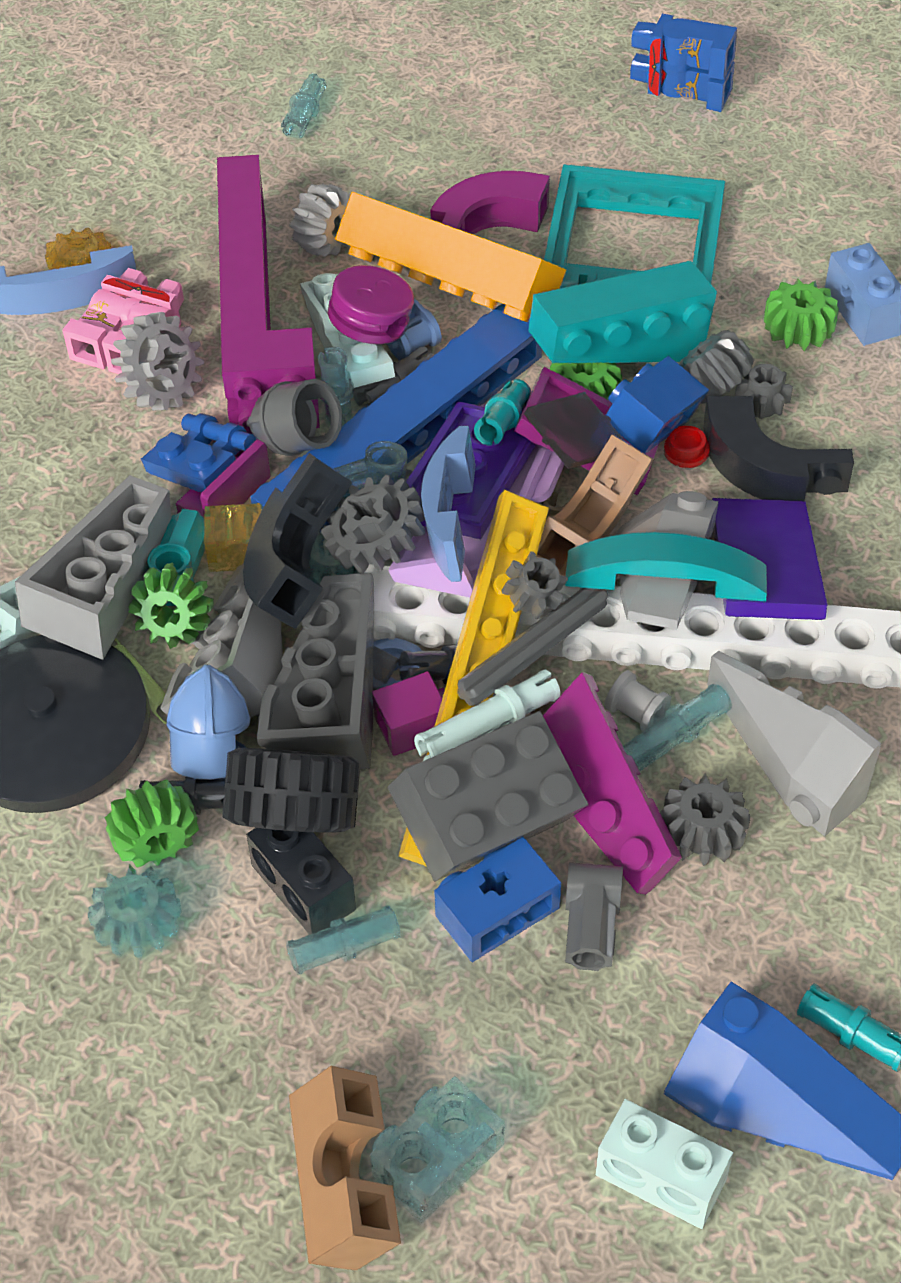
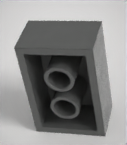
(486, 795)

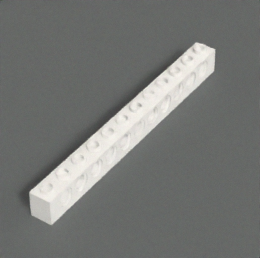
(845, 647)

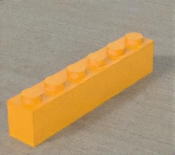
(448, 254)

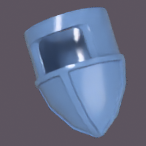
(204, 723)

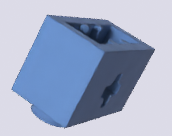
(865, 293)

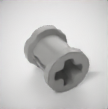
(637, 700)

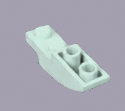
(366, 361)

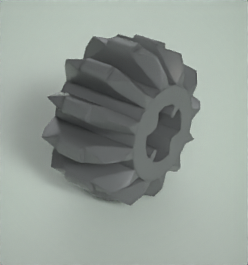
(719, 362)
(706, 818)

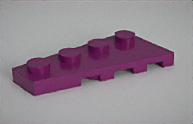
(618, 809)

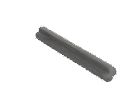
(531, 645)

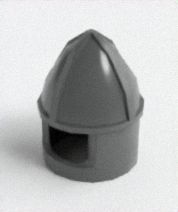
(287, 418)

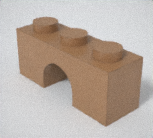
(343, 1217)

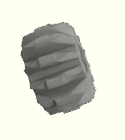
(319, 219)

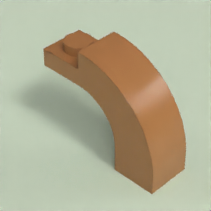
(597, 502)

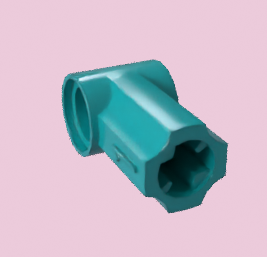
(180, 544)

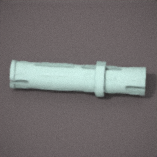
(500, 710)

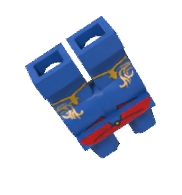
(685, 59)

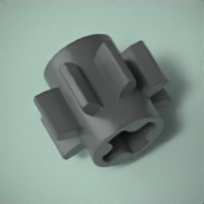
(767, 388)
(534, 585)

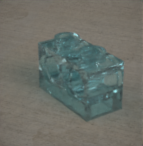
(449, 1156)

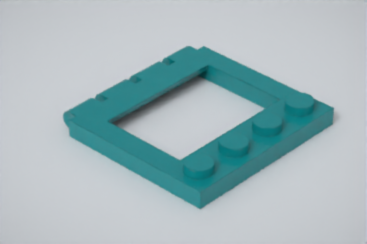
(636, 194)

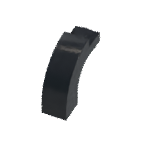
(764, 466)
(283, 537)

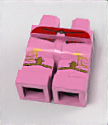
(111, 309)

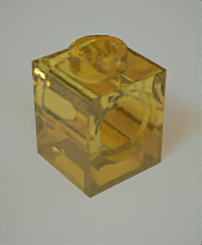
(228, 533)

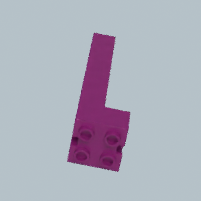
(251, 351)

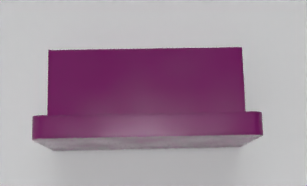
(234, 484)

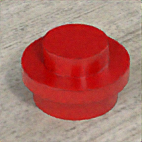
(686, 447)

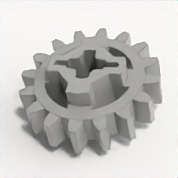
(157, 361)

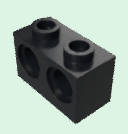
(302, 876)

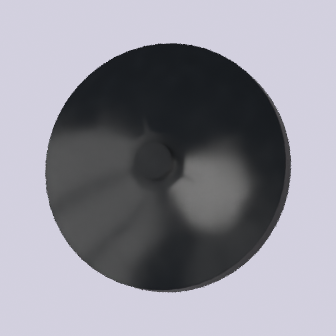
(66, 724)

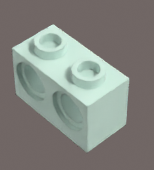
(663, 1163)

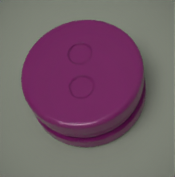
(370, 304)

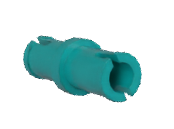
(502, 412)
(852, 1026)

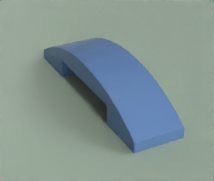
(62, 287)
(447, 474)

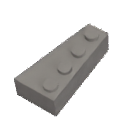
(86, 579)

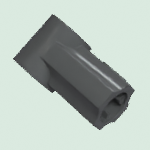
(592, 904)

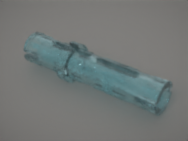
(678, 725)

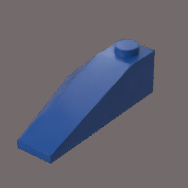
(772, 1080)

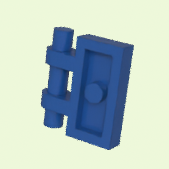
(190, 458)

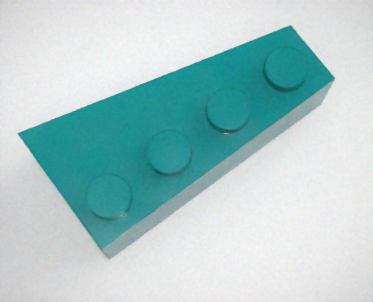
(625, 317)

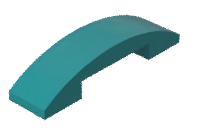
(669, 556)

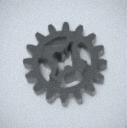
(374, 524)

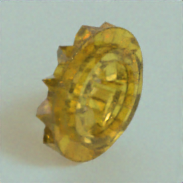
(59, 254)

